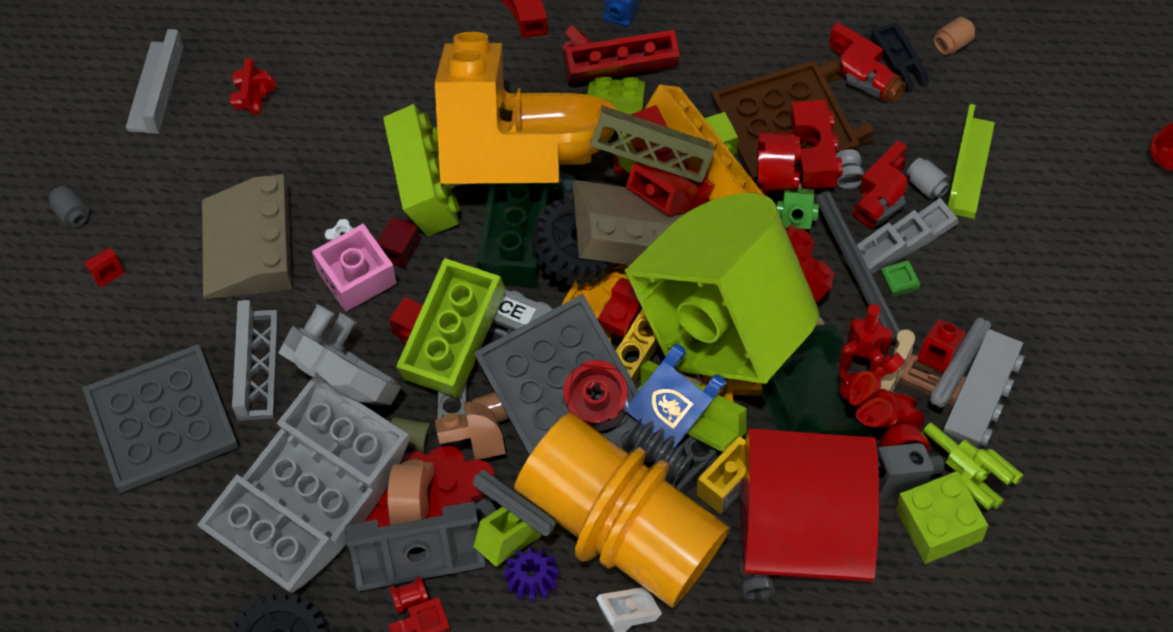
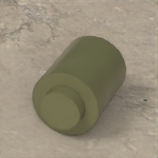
(419, 433)

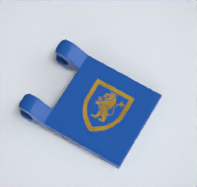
(672, 399)

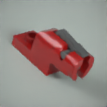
(882, 188)

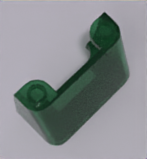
(807, 390)

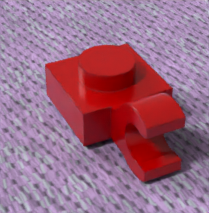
(423, 618)

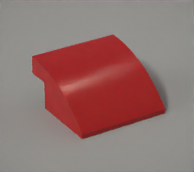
(810, 505)

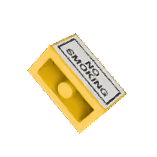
(724, 478)

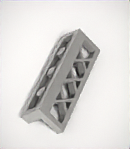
(244, 358)

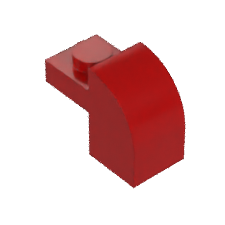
(620, 309)

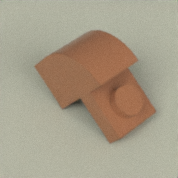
(478, 424)
(409, 491)

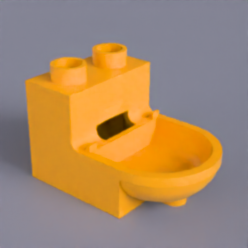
(501, 134)

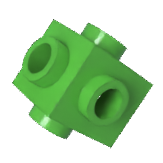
(798, 199)

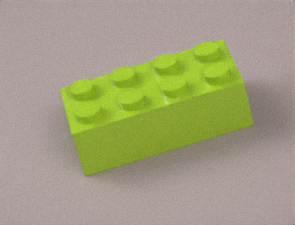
(417, 171)
(451, 328)

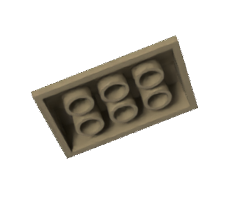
(615, 222)
(247, 239)

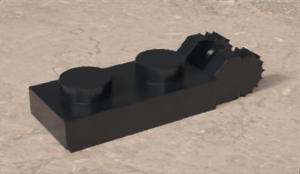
(900, 54)

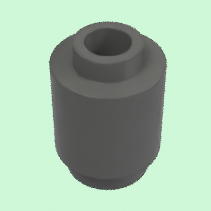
(68, 206)

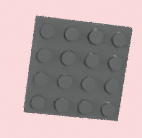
(159, 418)

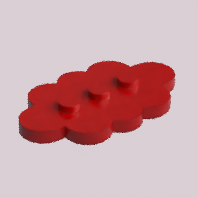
(449, 486)

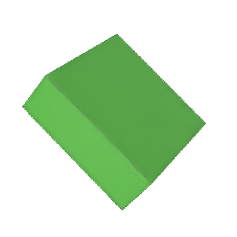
(900, 278)

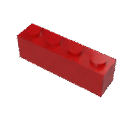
(621, 56)

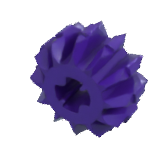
(518, 574)

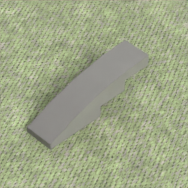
(905, 236)

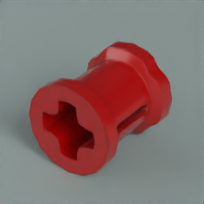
(409, 595)

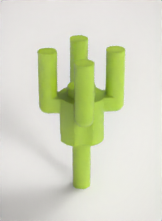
(975, 466)

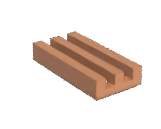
(925, 382)

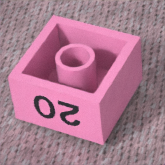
(354, 267)

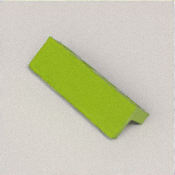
(970, 165)
(718, 424)

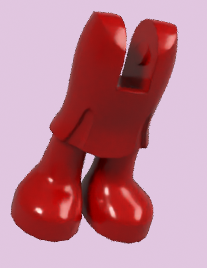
(881, 406)

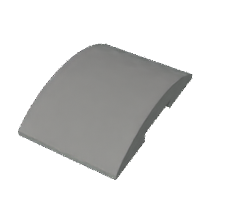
(307, 485)

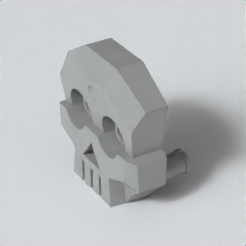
(330, 360)

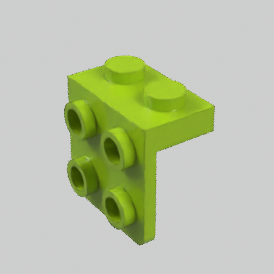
(624, 94)

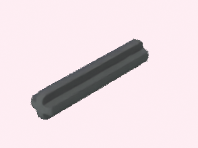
(514, 503)

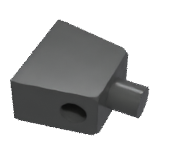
(905, 468)

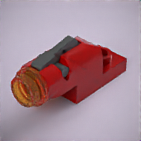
(863, 64)

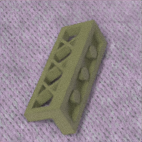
(654, 133)

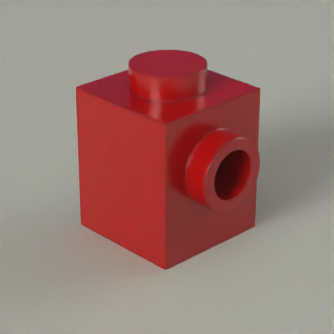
(404, 319)
(941, 345)

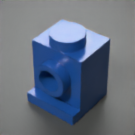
(620, 11)

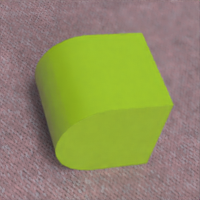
(726, 289)

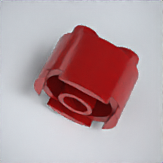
(776, 161)
(593, 377)

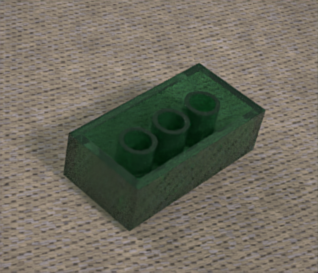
(507, 231)

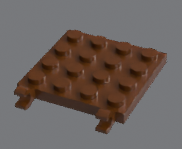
(766, 107)

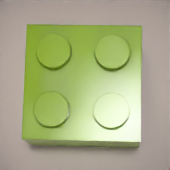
(941, 517)

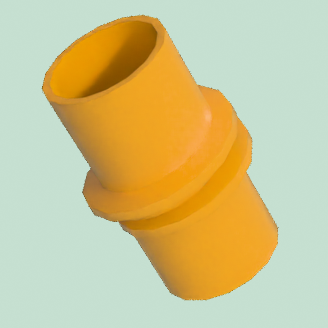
(621, 508)

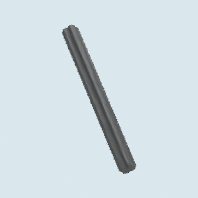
(856, 261)

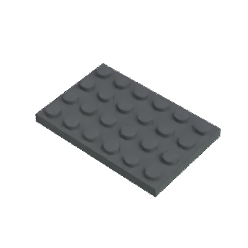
(534, 361)

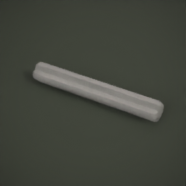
(960, 363)

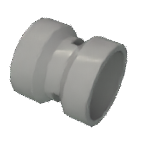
(852, 172)

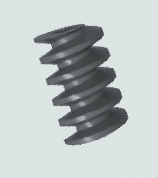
(657, 449)

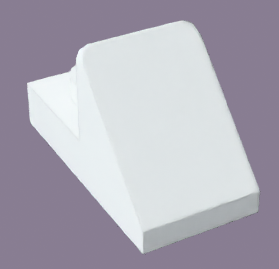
(628, 608)

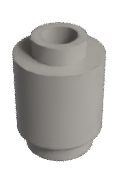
(928, 178)

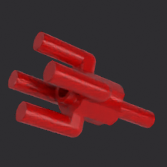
(867, 340)

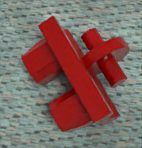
(253, 86)

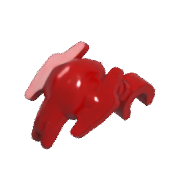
(887, 366)

